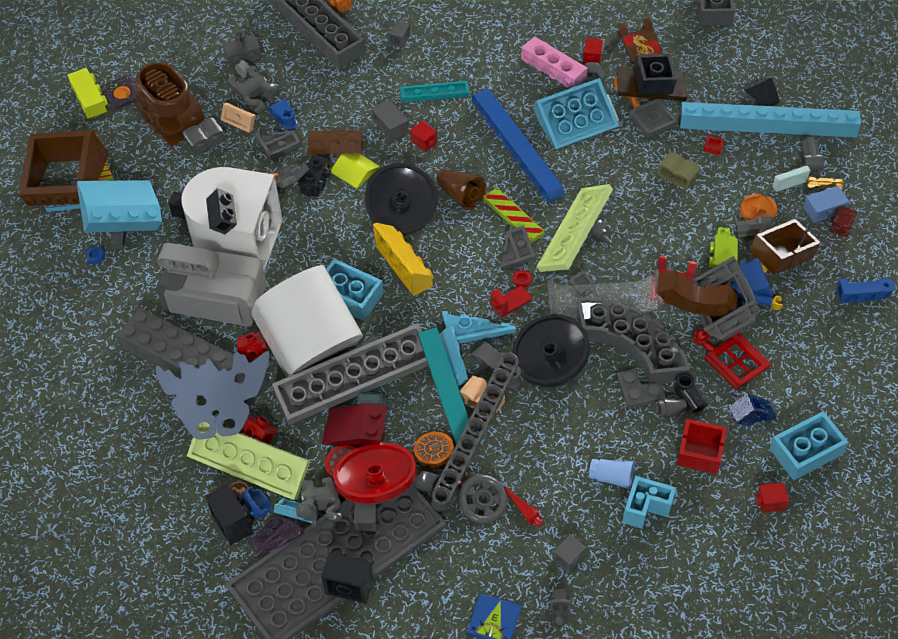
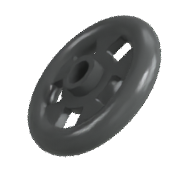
(469, 509)

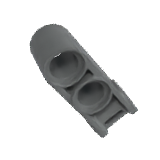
(488, 359)

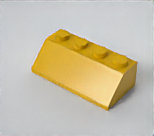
(402, 258)

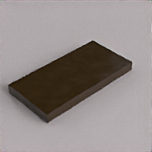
(628, 87)

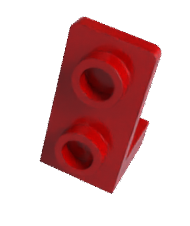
(510, 302)

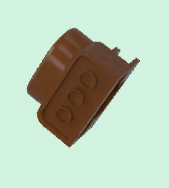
(166, 102)

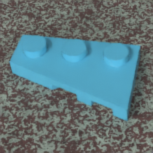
(453, 354)

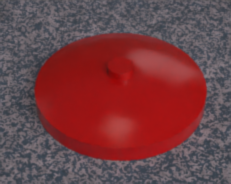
(375, 473)

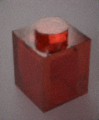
(843, 221)

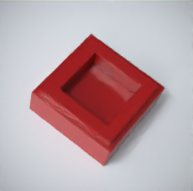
(713, 145)

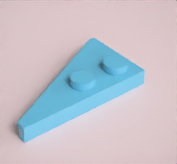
(475, 328)

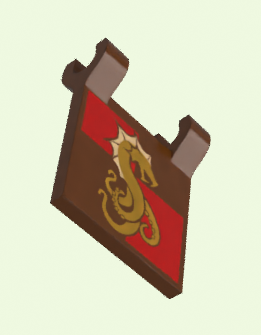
(641, 41)

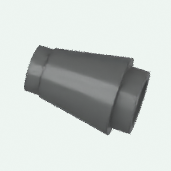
(669, 406)

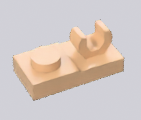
(238, 117)

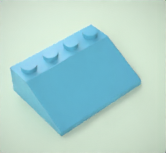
(575, 114)
(118, 206)

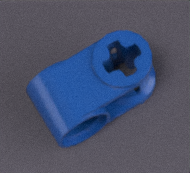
(284, 114)

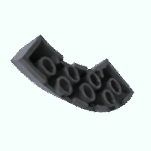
(634, 334)

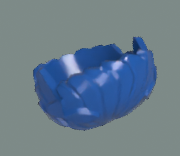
(256, 502)

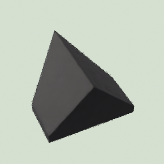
(763, 91)

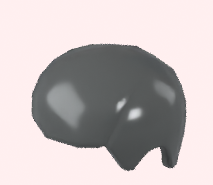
(425, 481)

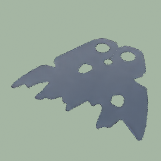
(219, 391)

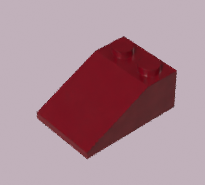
(356, 425)

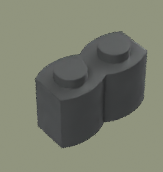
(203, 135)

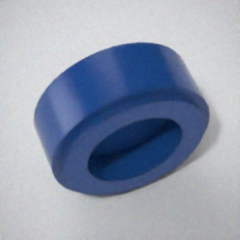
(95, 255)

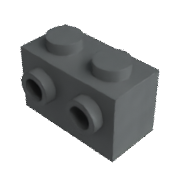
(390, 120)

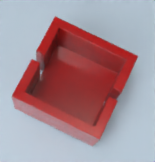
(702, 446)

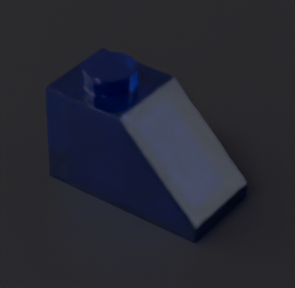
(751, 410)

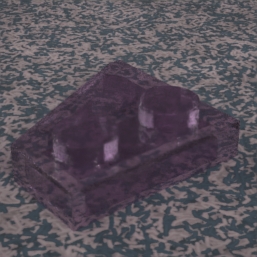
(275, 534)

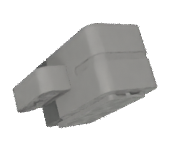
(209, 283)

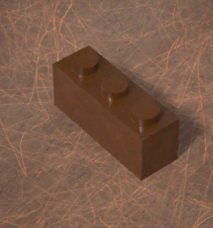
(335, 142)

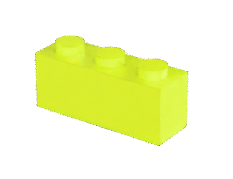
(88, 93)

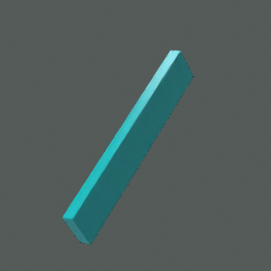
(444, 382)

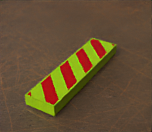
(513, 214)

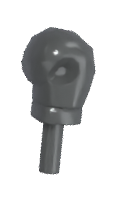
(599, 231)

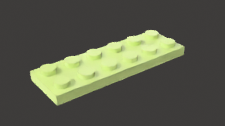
(574, 228)
(251, 461)

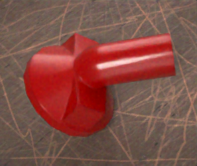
(702, 337)

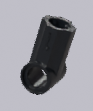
(690, 393)

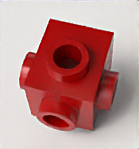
(252, 346)
(259, 429)

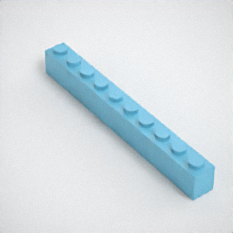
(770, 119)

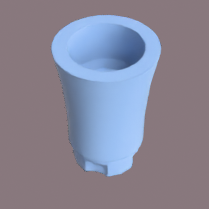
(612, 472)

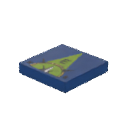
(494, 618)

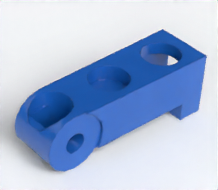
(864, 291)

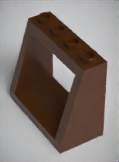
(60, 147)

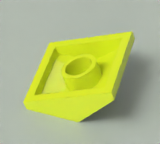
(354, 169)

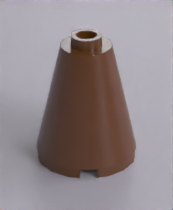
(462, 187)

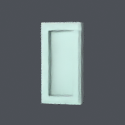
(791, 178)

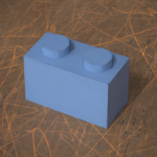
(825, 203)

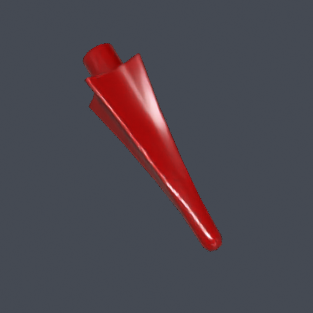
(530, 513)

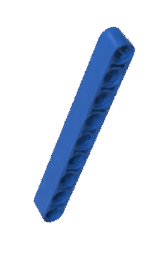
(518, 144)

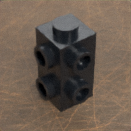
(314, 179)
(221, 211)

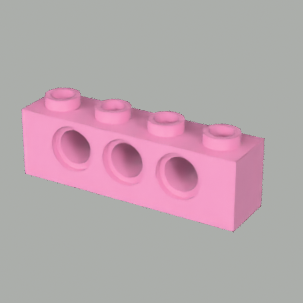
(553, 63)

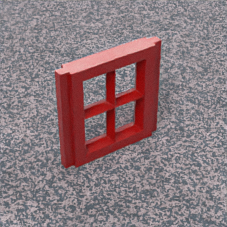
(726, 373)

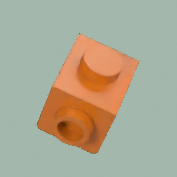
(340, 5)

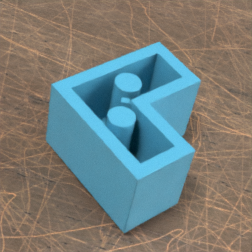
(647, 497)

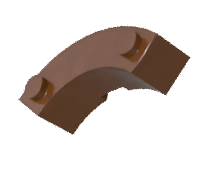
(704, 301)

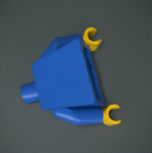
(755, 275)

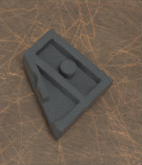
(278, 143)
(290, 175)
(517, 248)

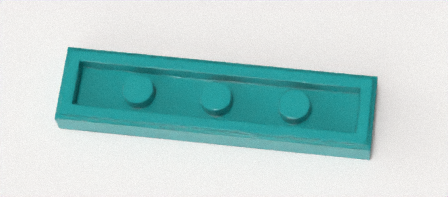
(434, 91)

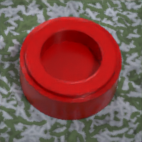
(522, 278)

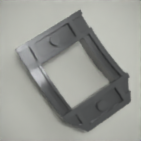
(738, 319)

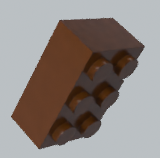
(780, 246)

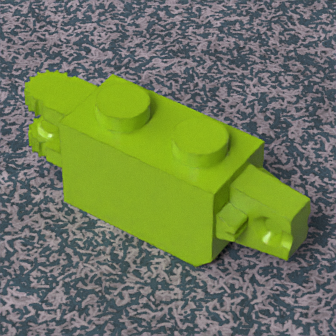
(723, 247)

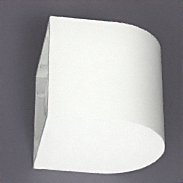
(255, 209)
(305, 321)

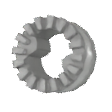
(242, 68)

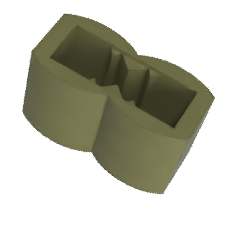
(678, 170)

